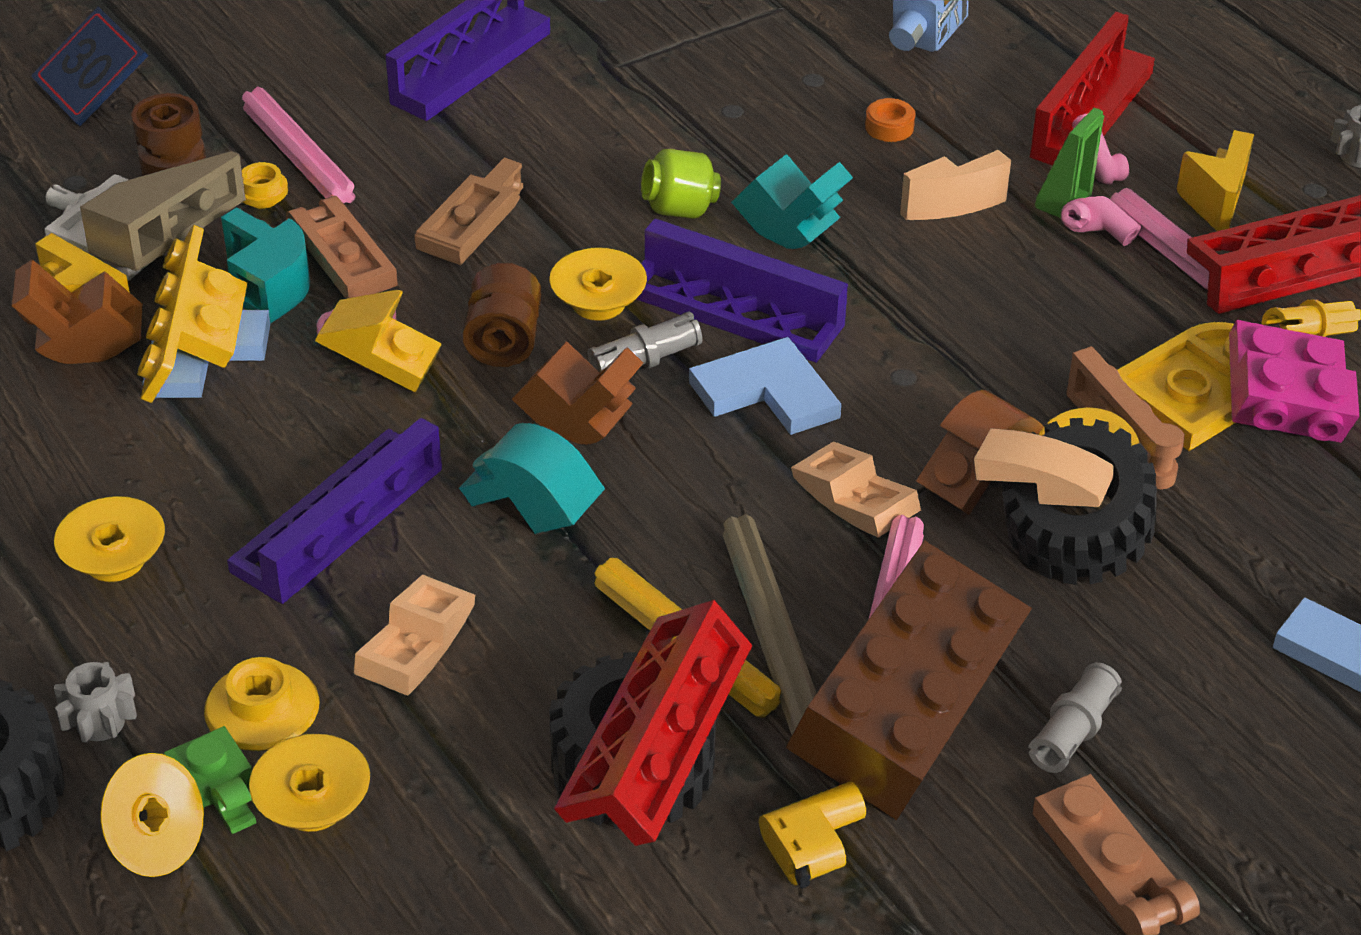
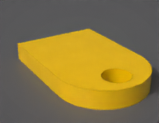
(1187, 381)

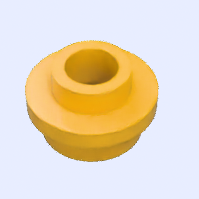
(263, 185)

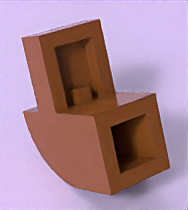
(79, 325)
(576, 397)
(952, 467)

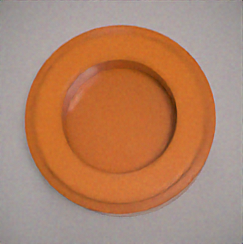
(890, 120)

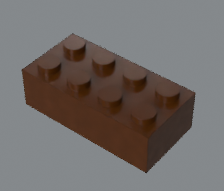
(908, 679)

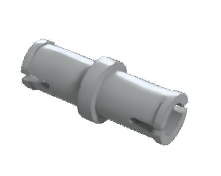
(651, 342)
(1075, 717)

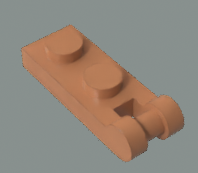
(344, 249)
(1100, 386)
(1114, 858)

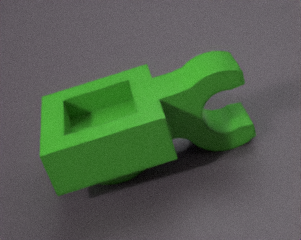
(220, 775)

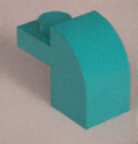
(788, 206)
(268, 260)
(539, 475)

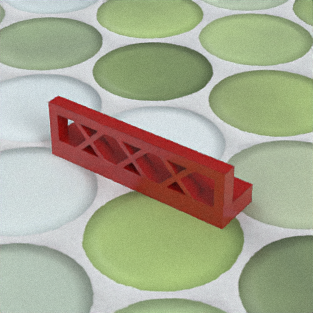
(1100, 78)
(1294, 263)
(657, 722)

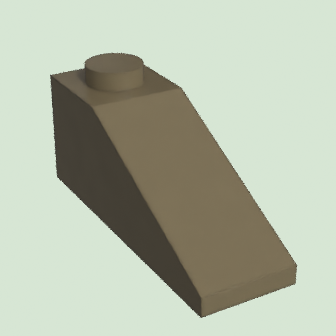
(145, 214)

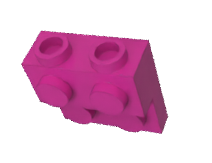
(1291, 382)

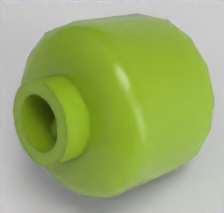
(680, 183)

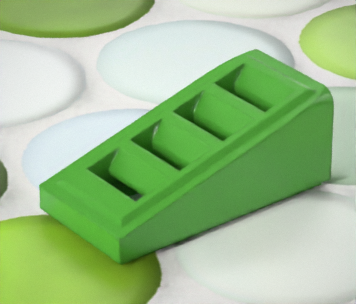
(1074, 167)

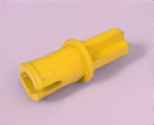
(1316, 317)

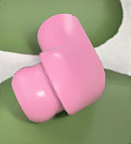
(1108, 167)
(1098, 215)

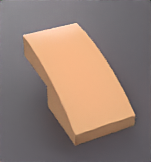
(951, 190)
(1059, 469)
(849, 487)
(417, 636)

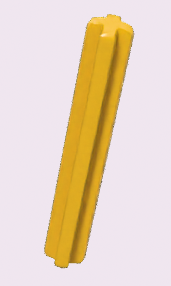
(646, 603)

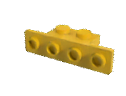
(196, 315)

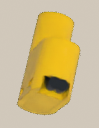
(805, 835)

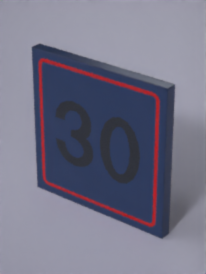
(89, 66)

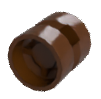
(167, 132)
(502, 315)

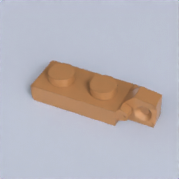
(471, 213)

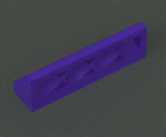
(464, 58)
(745, 284)
(339, 511)

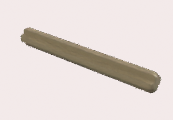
(769, 617)

